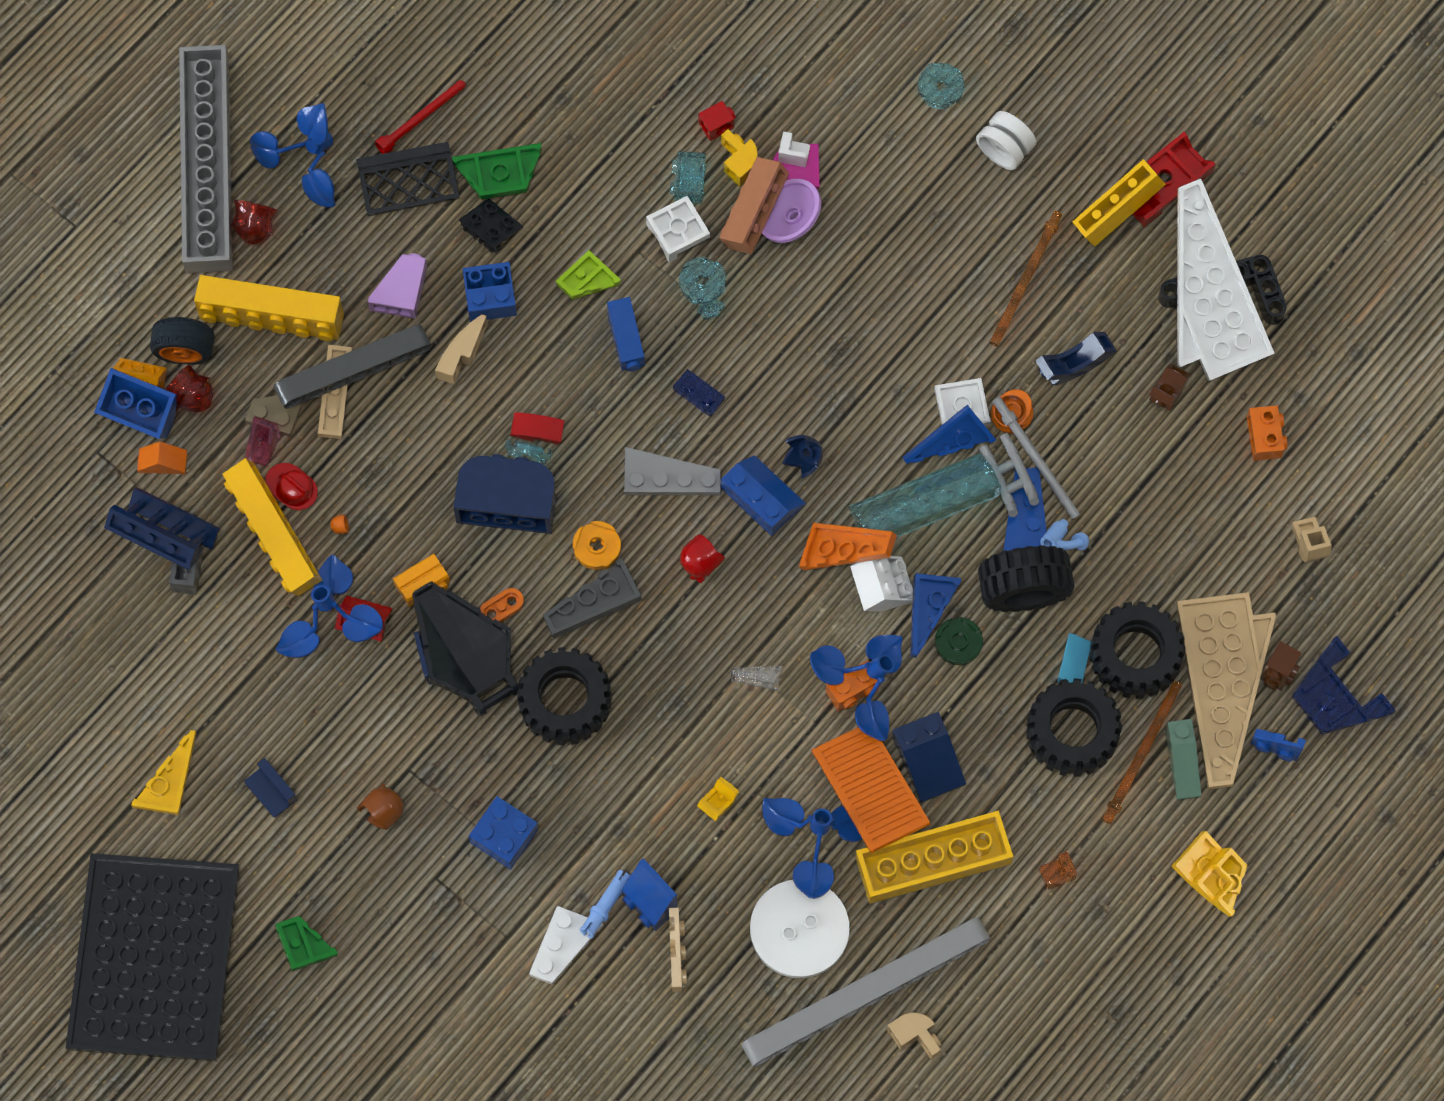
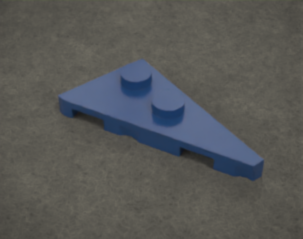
(957, 433)
(930, 599)

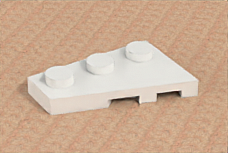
(559, 945)

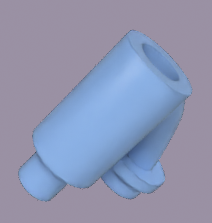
(1056, 533)

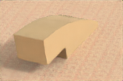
(461, 350)

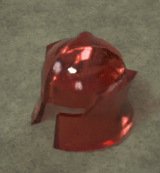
(253, 221)
(192, 390)

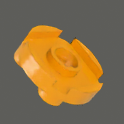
(590, 534)

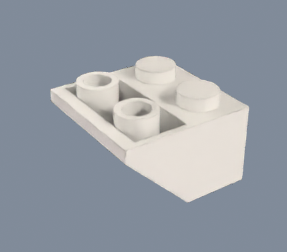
(882, 583)

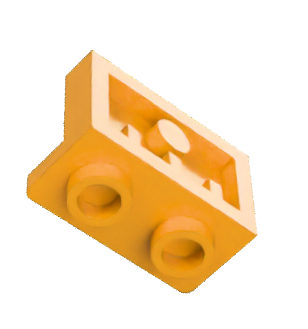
(147, 372)

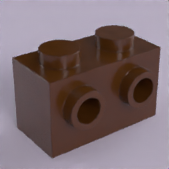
(1281, 667)

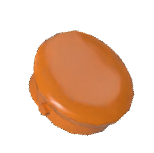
(1021, 405)

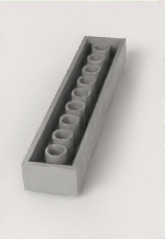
(205, 159)

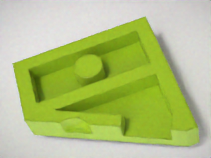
(587, 277)

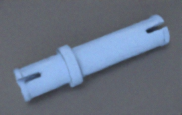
(600, 912)

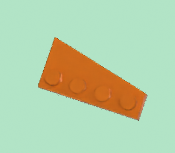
(842, 545)

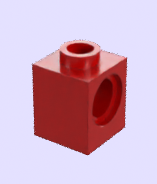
(716, 120)

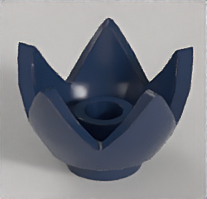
(804, 453)

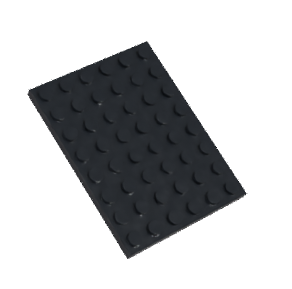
(153, 957)

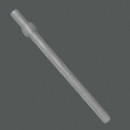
(1010, 419)

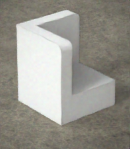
(793, 152)

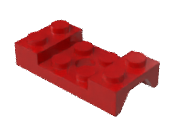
(1183, 166)

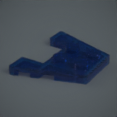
(1329, 701)

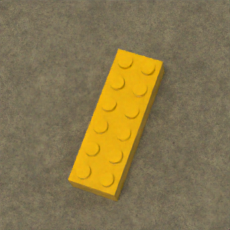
(269, 308)
(935, 857)

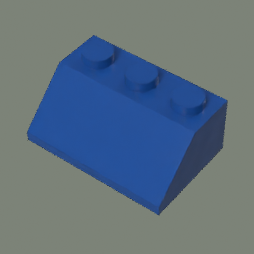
(137, 404)
(761, 494)

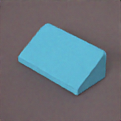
(1074, 658)

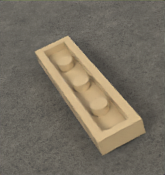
(333, 403)

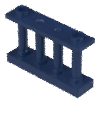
(156, 539)

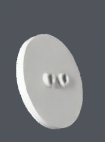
(797, 932)

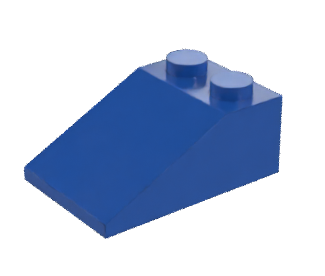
(649, 896)

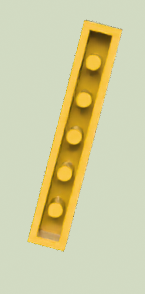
(272, 527)

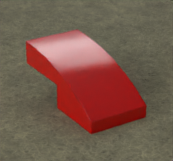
(538, 427)

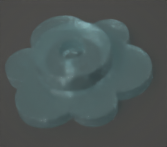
(710, 309)

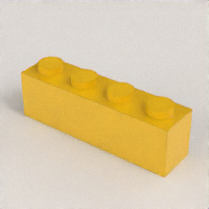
(1118, 203)

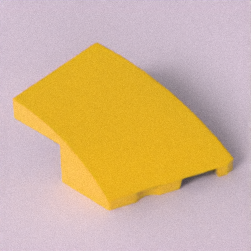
(1212, 871)

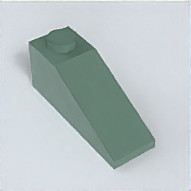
(1183, 758)

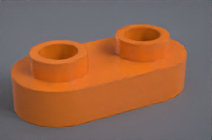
(500, 606)

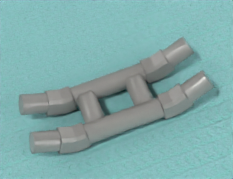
(1015, 462)

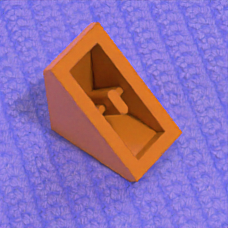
(162, 459)

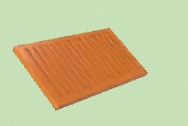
(870, 788)

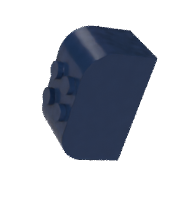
(505, 494)

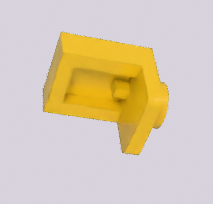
(718, 799)

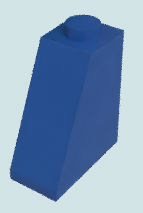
(625, 334)

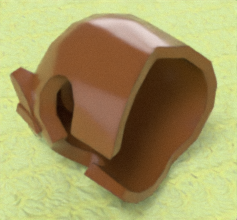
(383, 805)

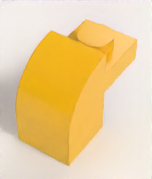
(742, 157)

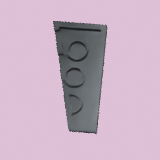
(604, 595)

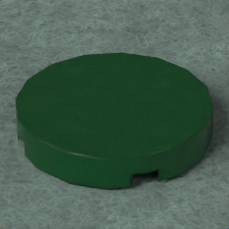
(958, 641)

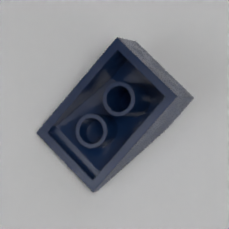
(929, 757)

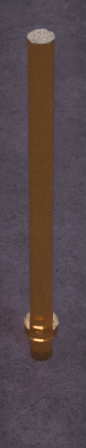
(1050, 228)
(1115, 805)

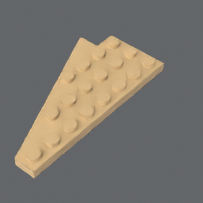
(1224, 669)

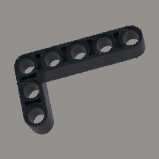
(1251, 278)

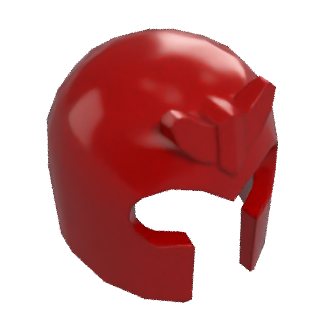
(700, 558)

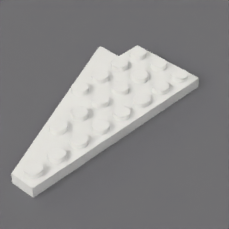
(1213, 303)

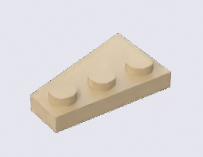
(678, 951)

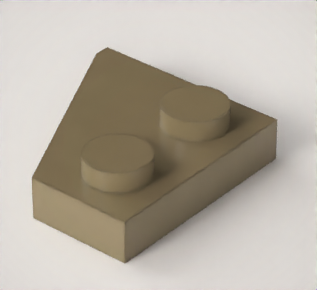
(273, 410)

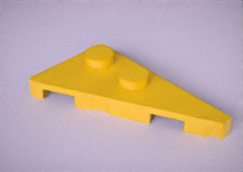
(167, 787)

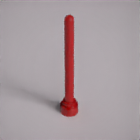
(386, 143)

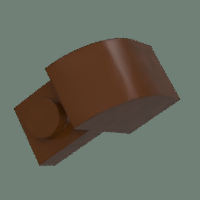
(1169, 387)

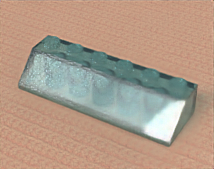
(929, 497)

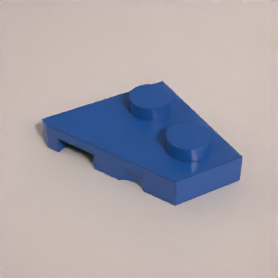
(1276, 743)

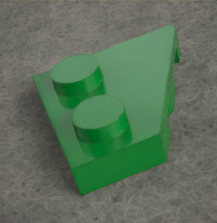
(302, 944)

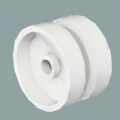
(1006, 140)

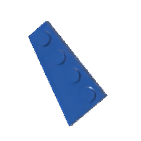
(1030, 523)

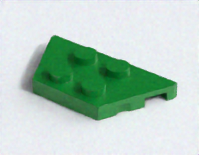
(499, 171)

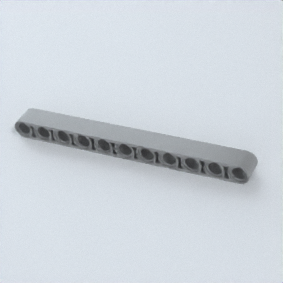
(865, 992)

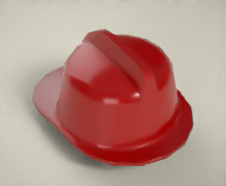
(291, 486)

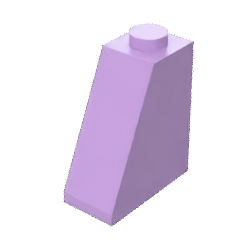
(401, 287)

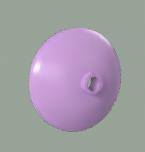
(793, 211)

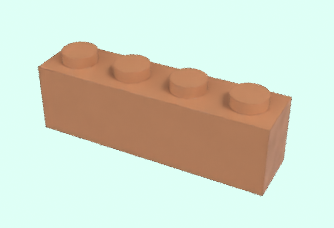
(754, 205)

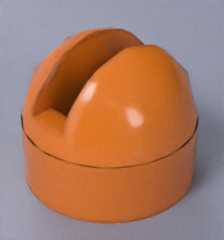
(340, 524)

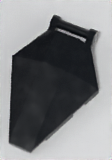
(463, 647)

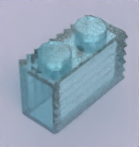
(689, 176)

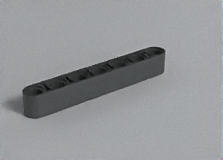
(352, 366)

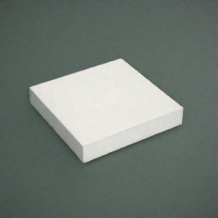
(956, 395)

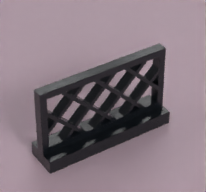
(400, 160)

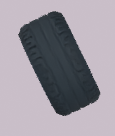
(182, 341)

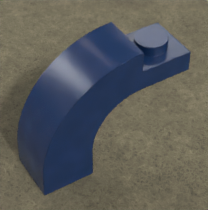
(1077, 360)

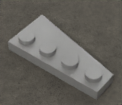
(663, 475)

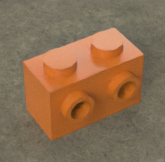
(1266, 433)
(853, 688)

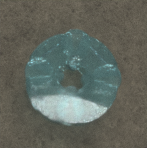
(938, 73)
(707, 269)
(535, 451)

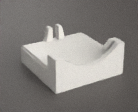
(677, 227)

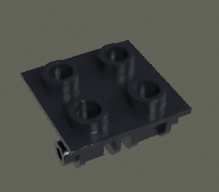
(490, 225)

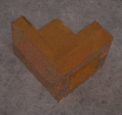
(1058, 871)

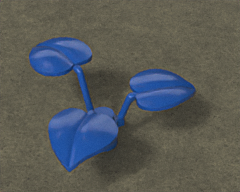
(311, 122)
(361, 624)
(886, 658)
(784, 815)

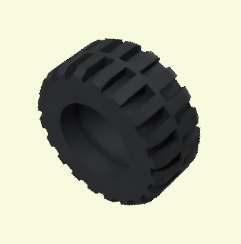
(1026, 578)
(1146, 621)
(564, 665)
(1080, 697)

